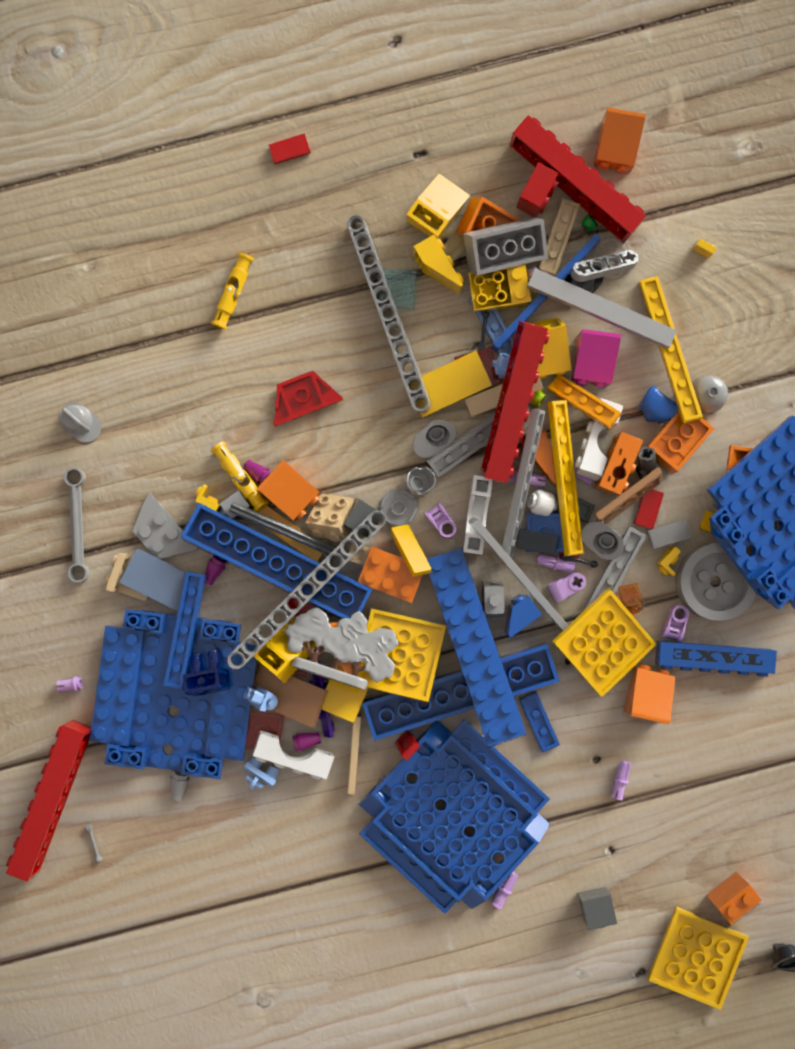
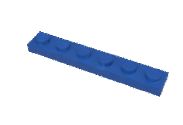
(185, 629)

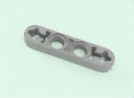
(603, 262)

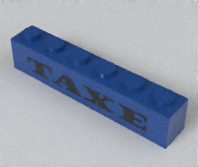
(715, 657)

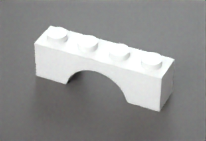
(592, 461)
(477, 508)
(315, 763)

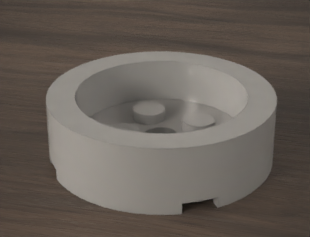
(694, 589)

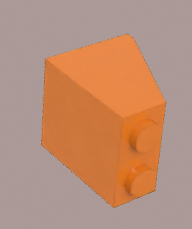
(619, 140)
(289, 491)
(650, 694)
(734, 898)

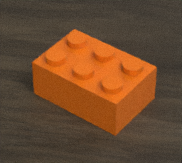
(389, 575)

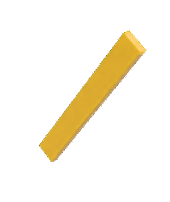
(672, 357)
(565, 478)

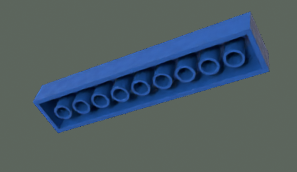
(272, 561)
(475, 649)
(450, 696)

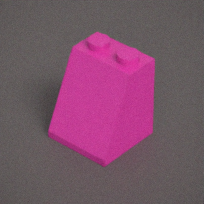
(595, 358)

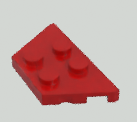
(302, 396)

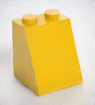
(556, 351)

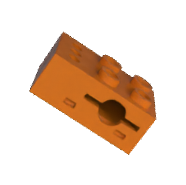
(678, 442)
(619, 464)

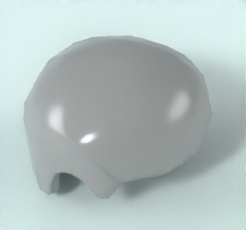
(420, 481)

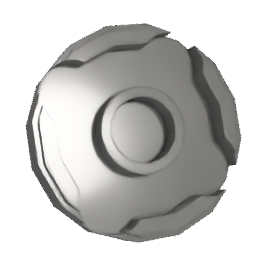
(399, 507)

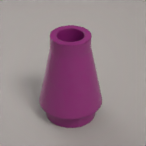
(256, 471)
(214, 569)
(305, 740)

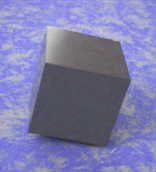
(358, 513)
(597, 908)

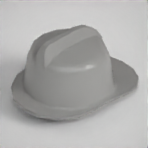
(80, 422)
(434, 438)
(602, 540)

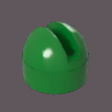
(590, 222)

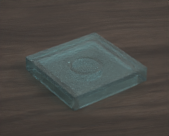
(402, 286)

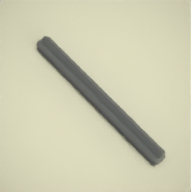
(281, 528)

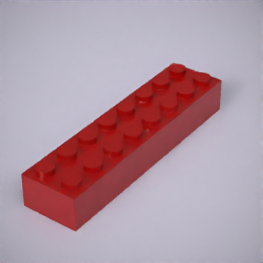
(577, 179)
(513, 401)
(49, 800)

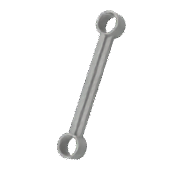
(76, 525)

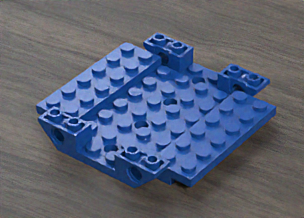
(748, 504)
(135, 705)
(479, 792)

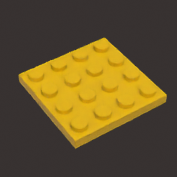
(604, 642)
(414, 657)
(698, 958)

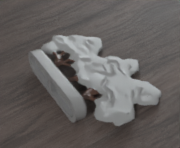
(346, 642)

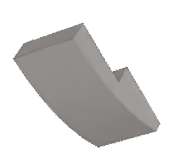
(669, 534)

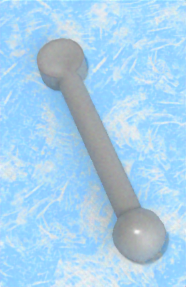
(98, 858)

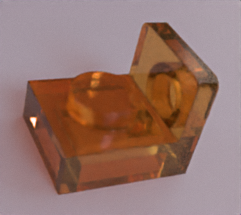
(631, 598)

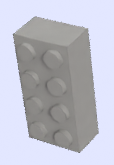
(505, 246)

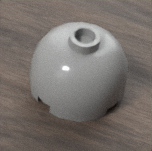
(710, 393)

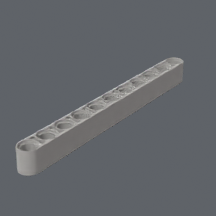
(383, 306)
(302, 598)

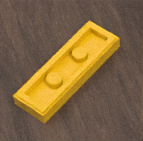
(410, 550)

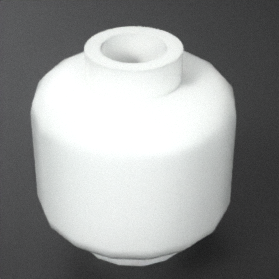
(542, 503)

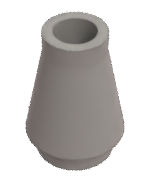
(178, 785)

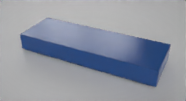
(539, 721)

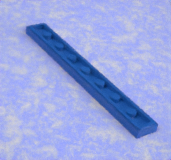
(537, 302)

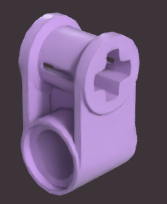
(440, 519)
(563, 587)
(675, 624)

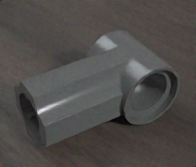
(646, 462)

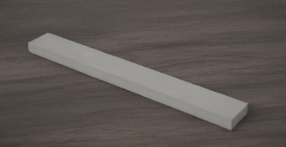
(601, 308)
(523, 481)
(518, 573)

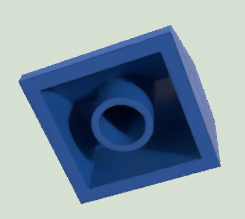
(520, 614)

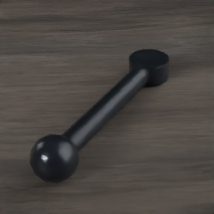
(482, 346)
(593, 564)

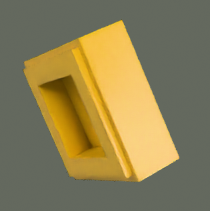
(704, 248)

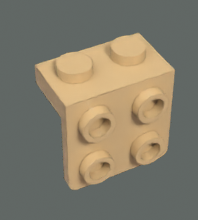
(329, 516)
(112, 580)

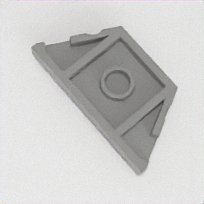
(159, 530)

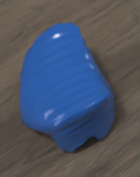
(657, 406)

